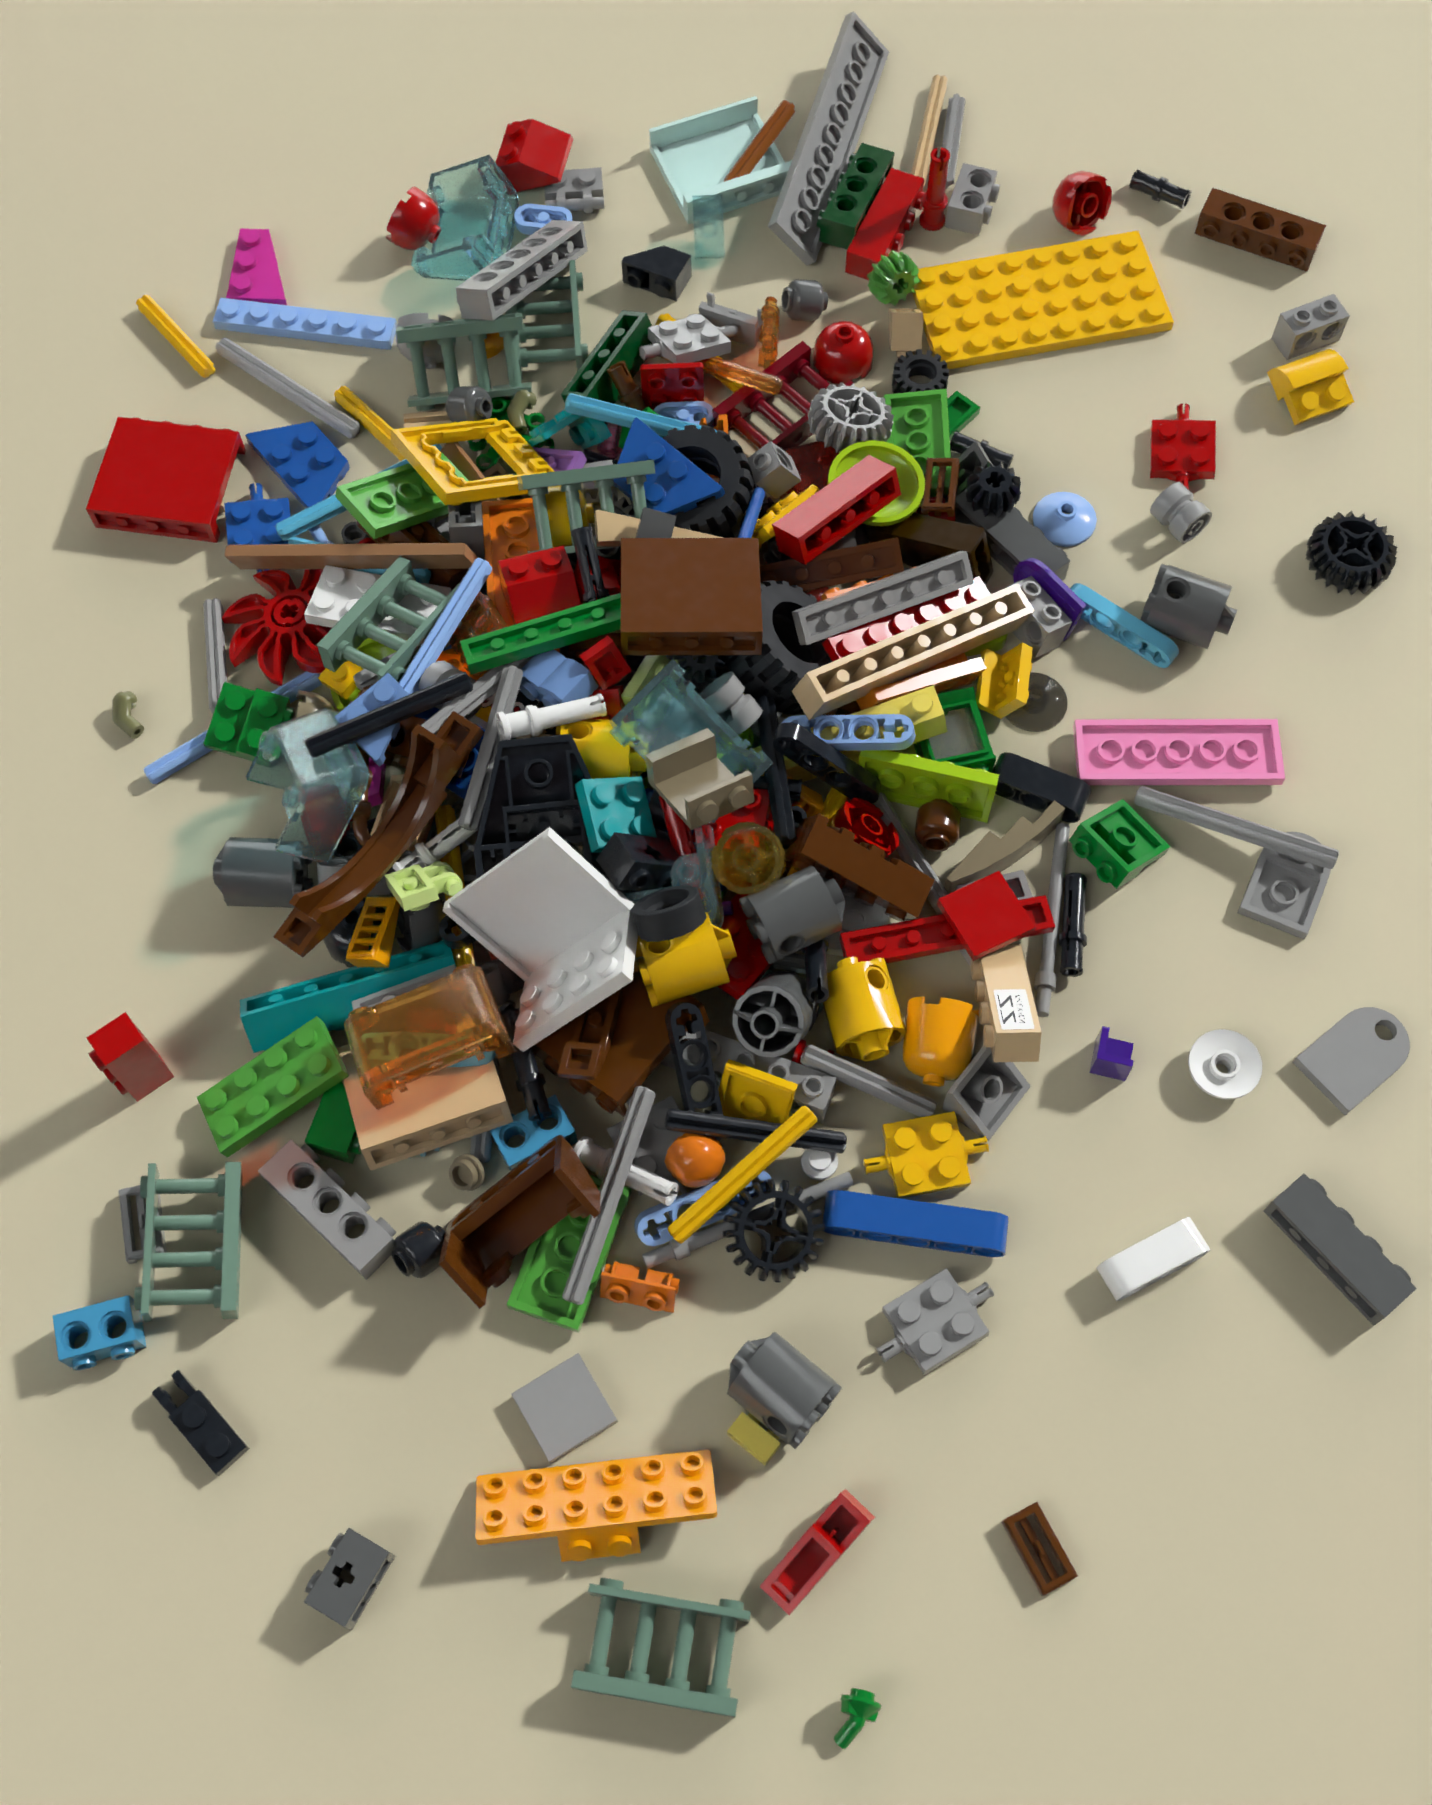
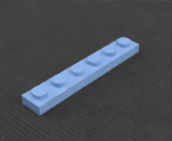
(305, 323)

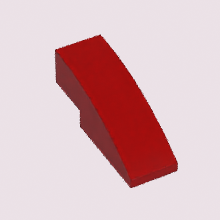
(817, 1551)

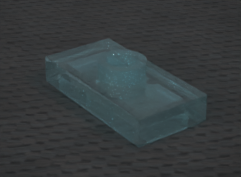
(708, 226)

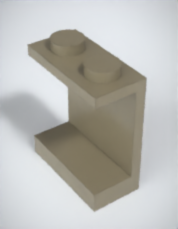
(696, 780)

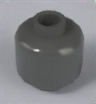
(804, 300)
(468, 404)

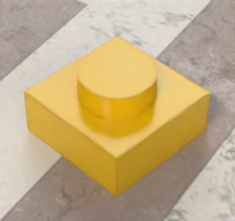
(341, 680)

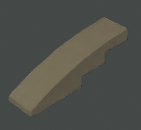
(998, 854)

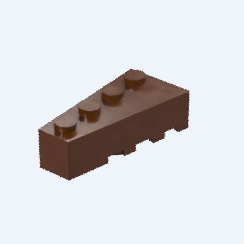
(860, 868)

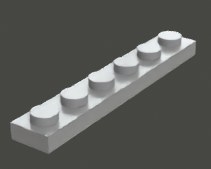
(882, 598)

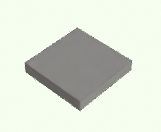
(564, 1408)

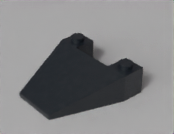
(529, 793)

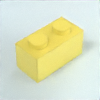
(754, 1438)

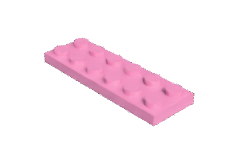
(1178, 751)

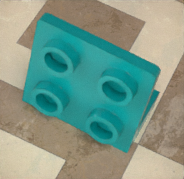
(583, 430)

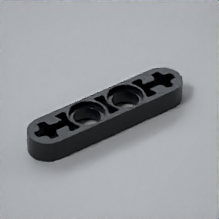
(800, 745)
(700, 1071)

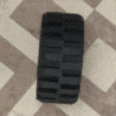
(721, 457)
(782, 656)

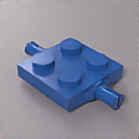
(255, 520)

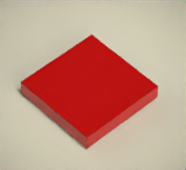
(986, 915)

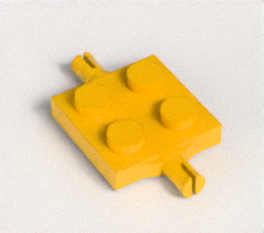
(764, 528)
(926, 1155)

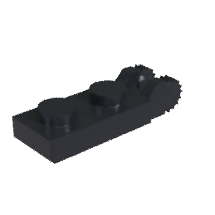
(203, 1425)

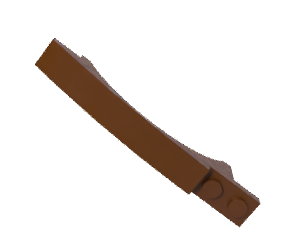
(429, 770)

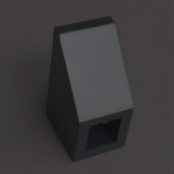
(658, 271)

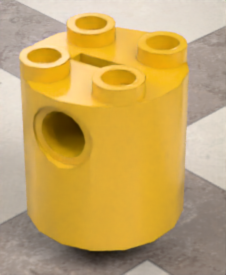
(601, 751)
(685, 963)
(863, 1009)

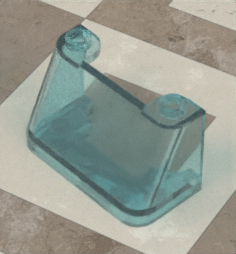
(474, 221)
(672, 711)

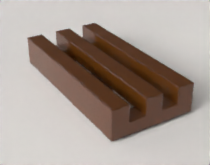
(939, 507)
(1025, 1555)

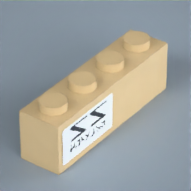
(1007, 1005)

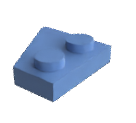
(381, 693)

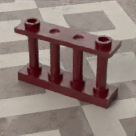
(748, 400)

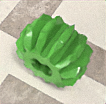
(893, 278)

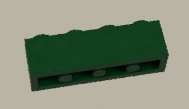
(618, 344)

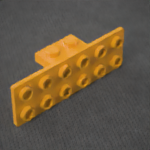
(595, 1504)

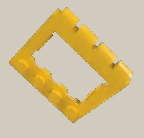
(416, 447)

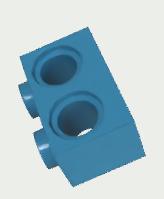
(534, 1135)
(99, 1323)

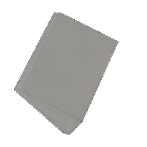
(985, 1093)

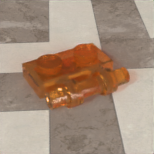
(769, 333)
(479, 619)

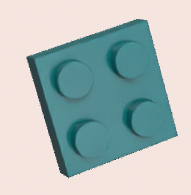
(612, 807)

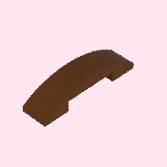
(591, 1040)

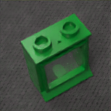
(966, 739)

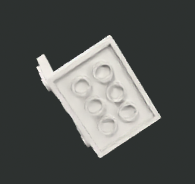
(554, 928)

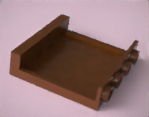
(690, 596)
(635, 1050)

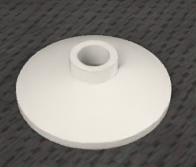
(1235, 1053)

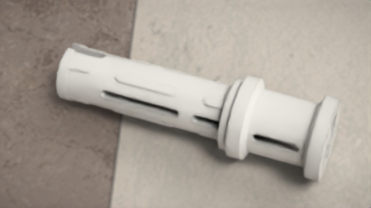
(535, 719)
(436, 848)
(597, 1159)

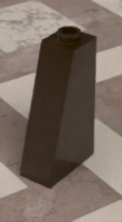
(931, 538)

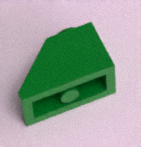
(333, 1127)

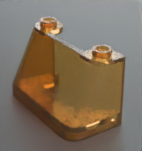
(425, 1032)

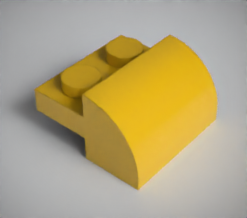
(1312, 385)

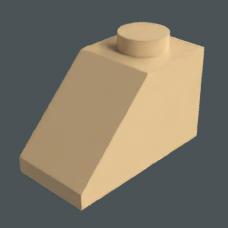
(905, 330)

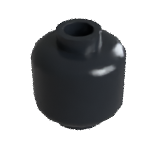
(418, 1249)

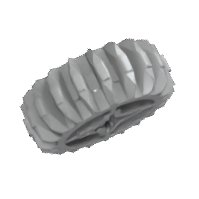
(849, 416)

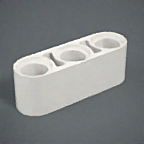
(1153, 1259)

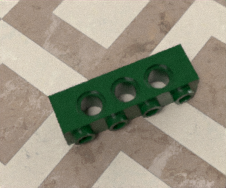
(854, 195)

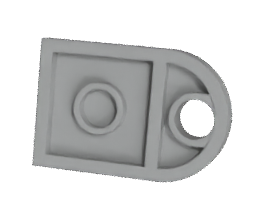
(1285, 891)
(1352, 1059)

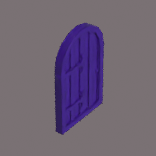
(1055, 588)

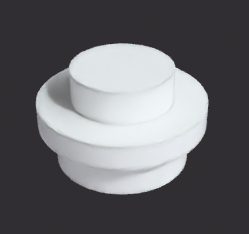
(819, 1164)

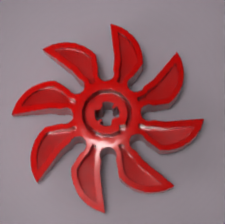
(277, 625)

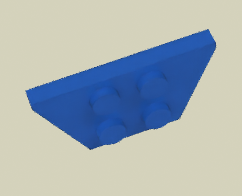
(301, 460)
(676, 480)

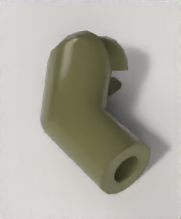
(520, 402)
(121, 714)

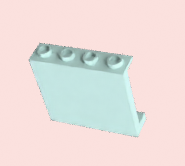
(703, 149)

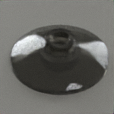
(1044, 712)

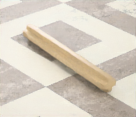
(929, 126)

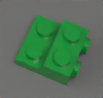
(243, 717)
(1118, 843)

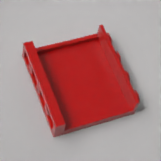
(164, 479)

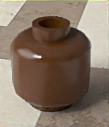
(937, 825)

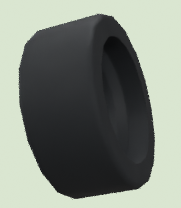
(668, 913)

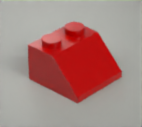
(533, 154)
(538, 584)

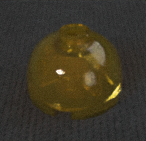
(748, 858)

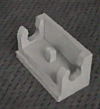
(720, 316)

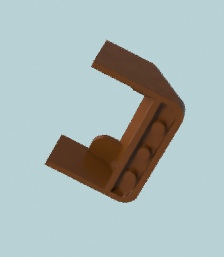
(514, 1214)

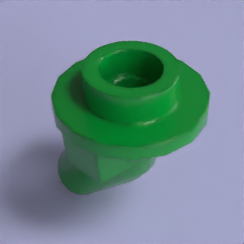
(860, 1708)

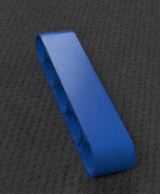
(915, 1223)

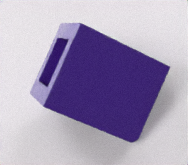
(1111, 1056)

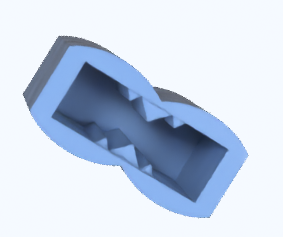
(556, 679)

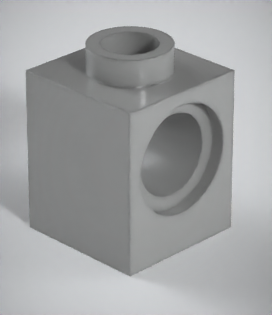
(773, 470)

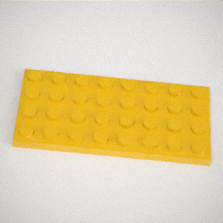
(1041, 300)

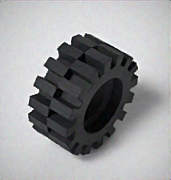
(919, 365)

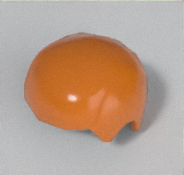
(695, 1159)

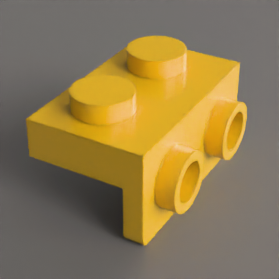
(1005, 680)

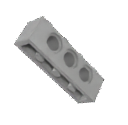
(283, 1175)

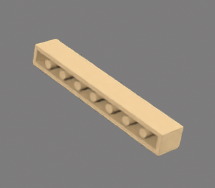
(912, 651)

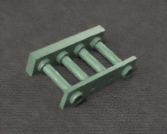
(445, 333)
(580, 352)
(570, 484)
(370, 610)
(223, 1258)
(636, 1681)

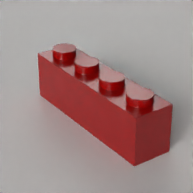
(885, 222)
(836, 509)

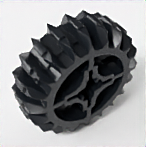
(1352, 545)
(769, 1247)

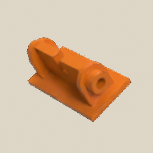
(622, 1285)

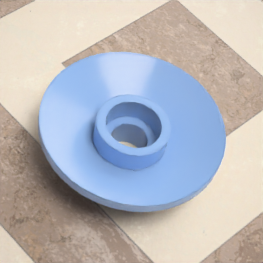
(1063, 528)

